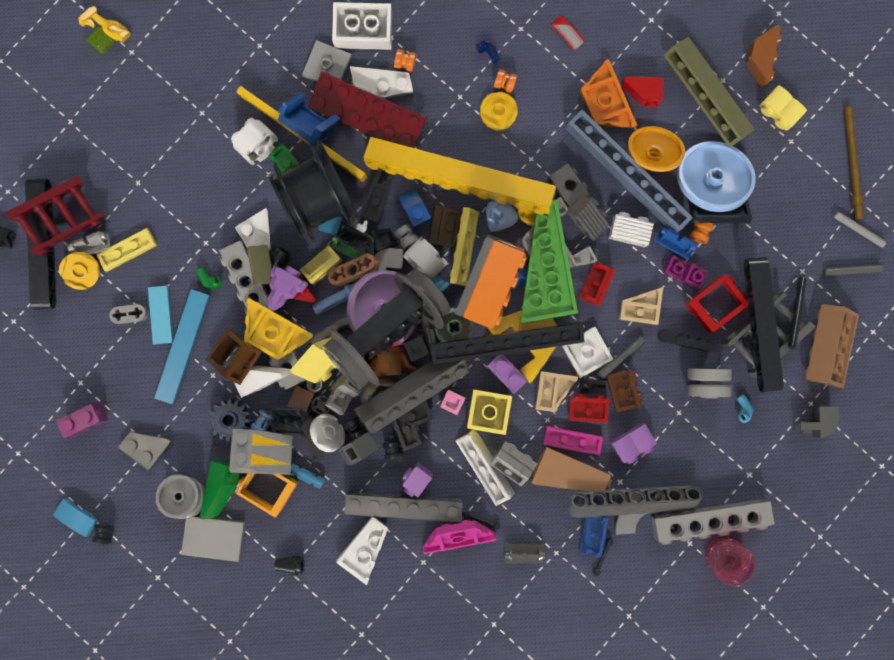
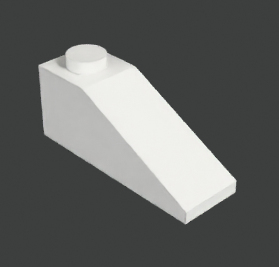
(259, 378)

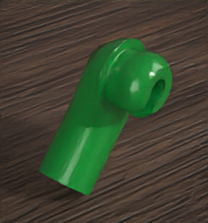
(208, 281)

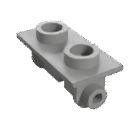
(95, 243)

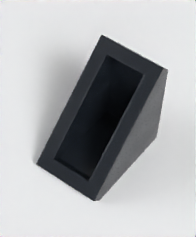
(383, 239)

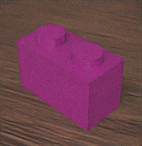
(81, 420)

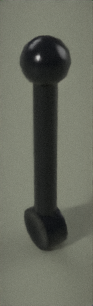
(496, 525)
(596, 571)

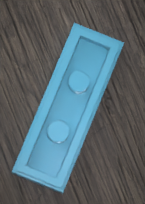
(160, 315)

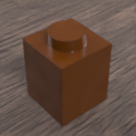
(302, 398)

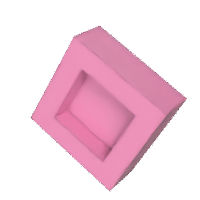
(452, 402)

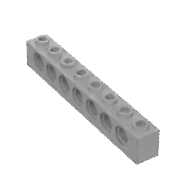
(239, 252)

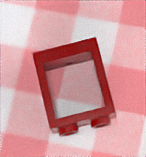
(702, 315)

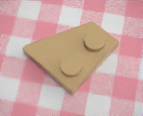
(642, 308)

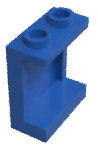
(306, 121)

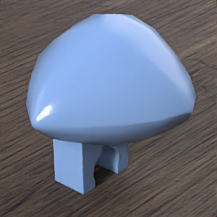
(500, 216)

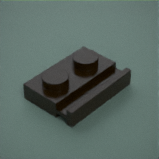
(444, 227)

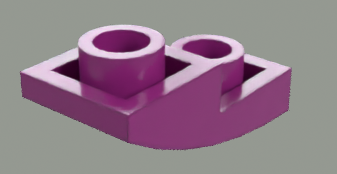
(685, 272)

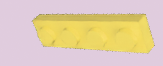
(464, 246)

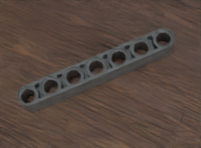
(627, 506)

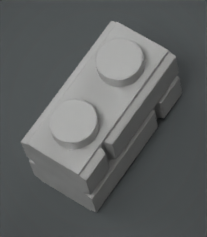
(513, 463)

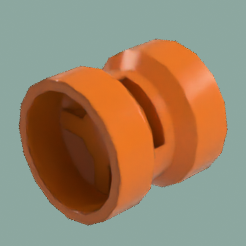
(405, 60)
(501, 80)
(701, 232)

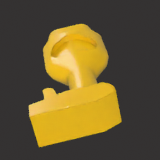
(110, 27)

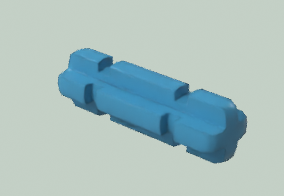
(307, 476)

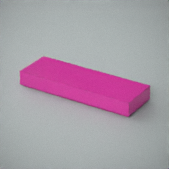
(573, 440)

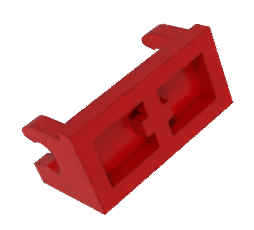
(597, 284)

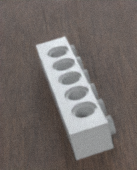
(761, 520)

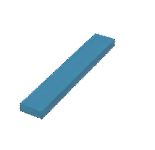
(182, 347)

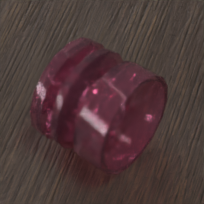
(740, 562)

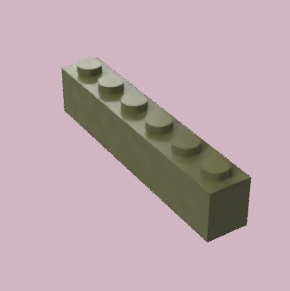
(708, 92)

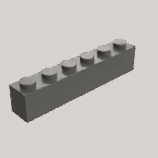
(408, 393)
(403, 506)

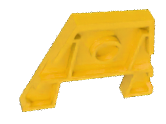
(533, 367)

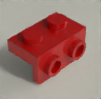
(589, 409)

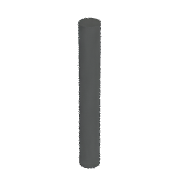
(853, 270)
(621, 357)

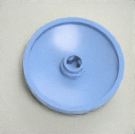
(716, 176)

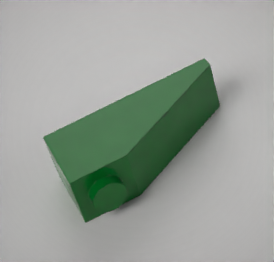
(218, 489)

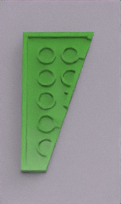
(549, 280)

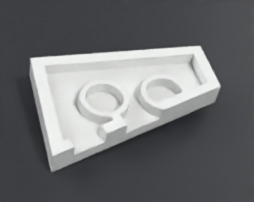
(382, 82)
(363, 550)

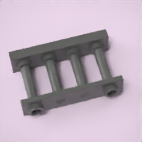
(733, 337)

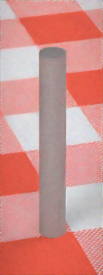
(859, 229)

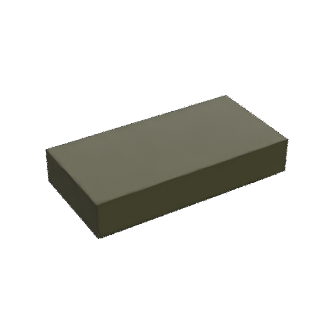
(260, 264)

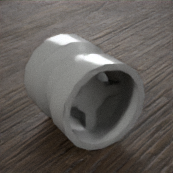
(406, 236)

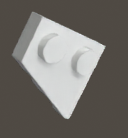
(256, 230)

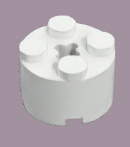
(254, 141)
(425, 258)

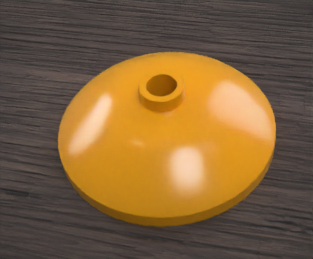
(656, 149)

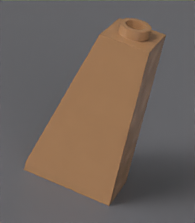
(563, 471)

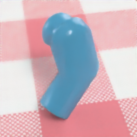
(746, 408)

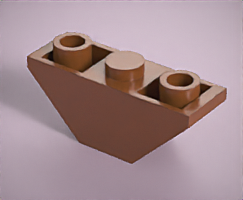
(763, 55)

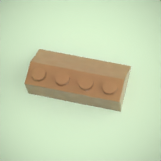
(832, 345)

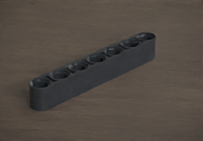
(41, 268)
(763, 324)

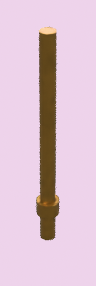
(857, 199)

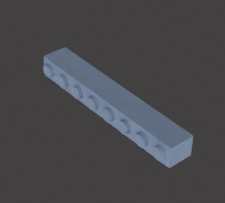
(628, 172)

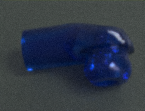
(490, 49)

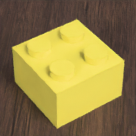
(489, 412)

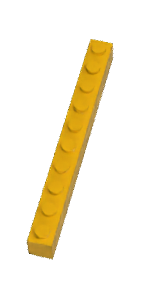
(459, 175)

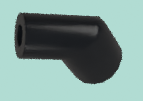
(591, 381)

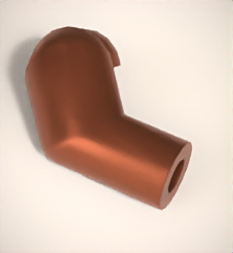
(406, 364)

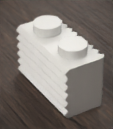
(630, 229)

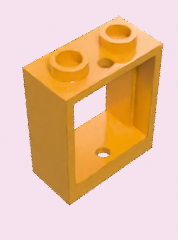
(259, 502)

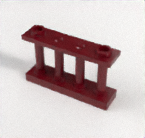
(56, 197)

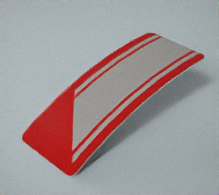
(568, 32)

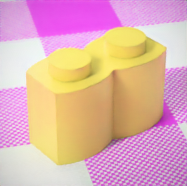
(782, 108)

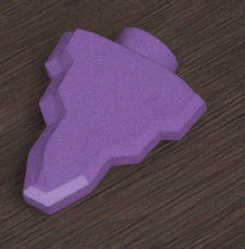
(284, 286)

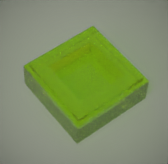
(100, 40)

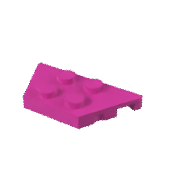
(457, 536)

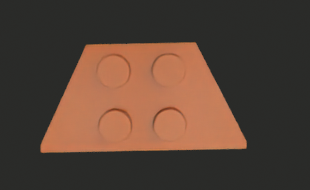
(606, 99)

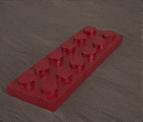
(366, 111)

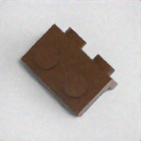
(624, 390)

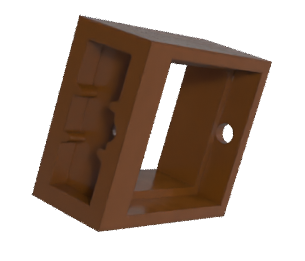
(246, 354)

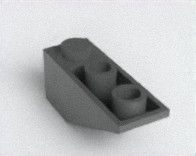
(358, 449)

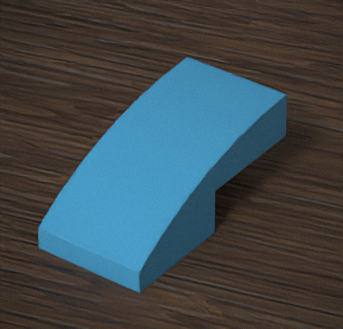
(75, 518)

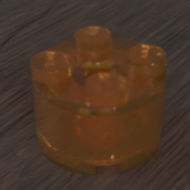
(388, 363)

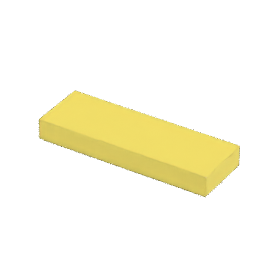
(126, 250)

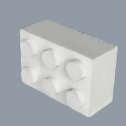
(362, 26)

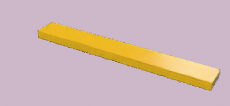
(273, 114)

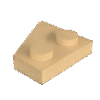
(552, 390)

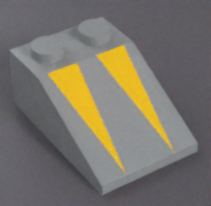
(260, 452)

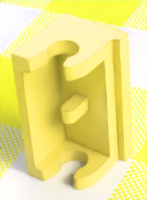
(321, 265)

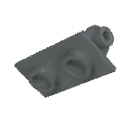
(524, 553)

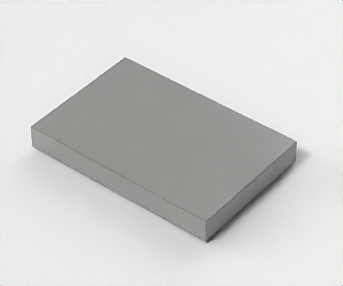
(213, 538)

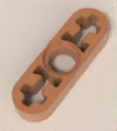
(345, 269)

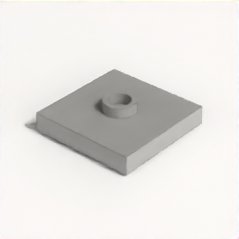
(328, 60)

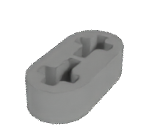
(129, 318)

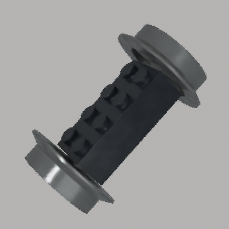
(416, 300)

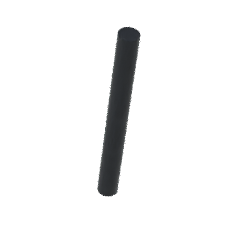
(797, 313)

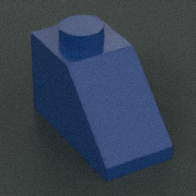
(414, 208)

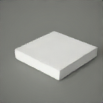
(588, 355)

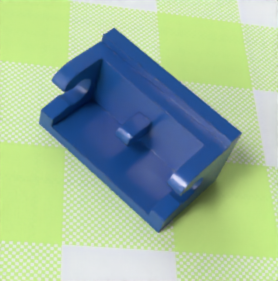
(593, 535)

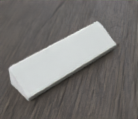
(479, 459)

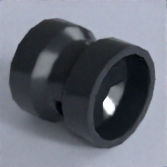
(353, 424)

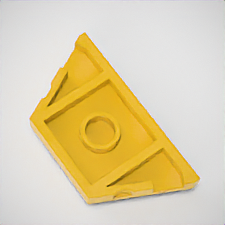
(272, 332)

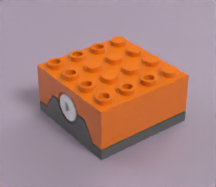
(491, 282)

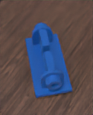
(676, 243)

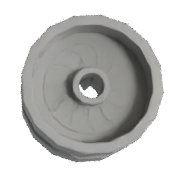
(709, 383)
(169, 496)

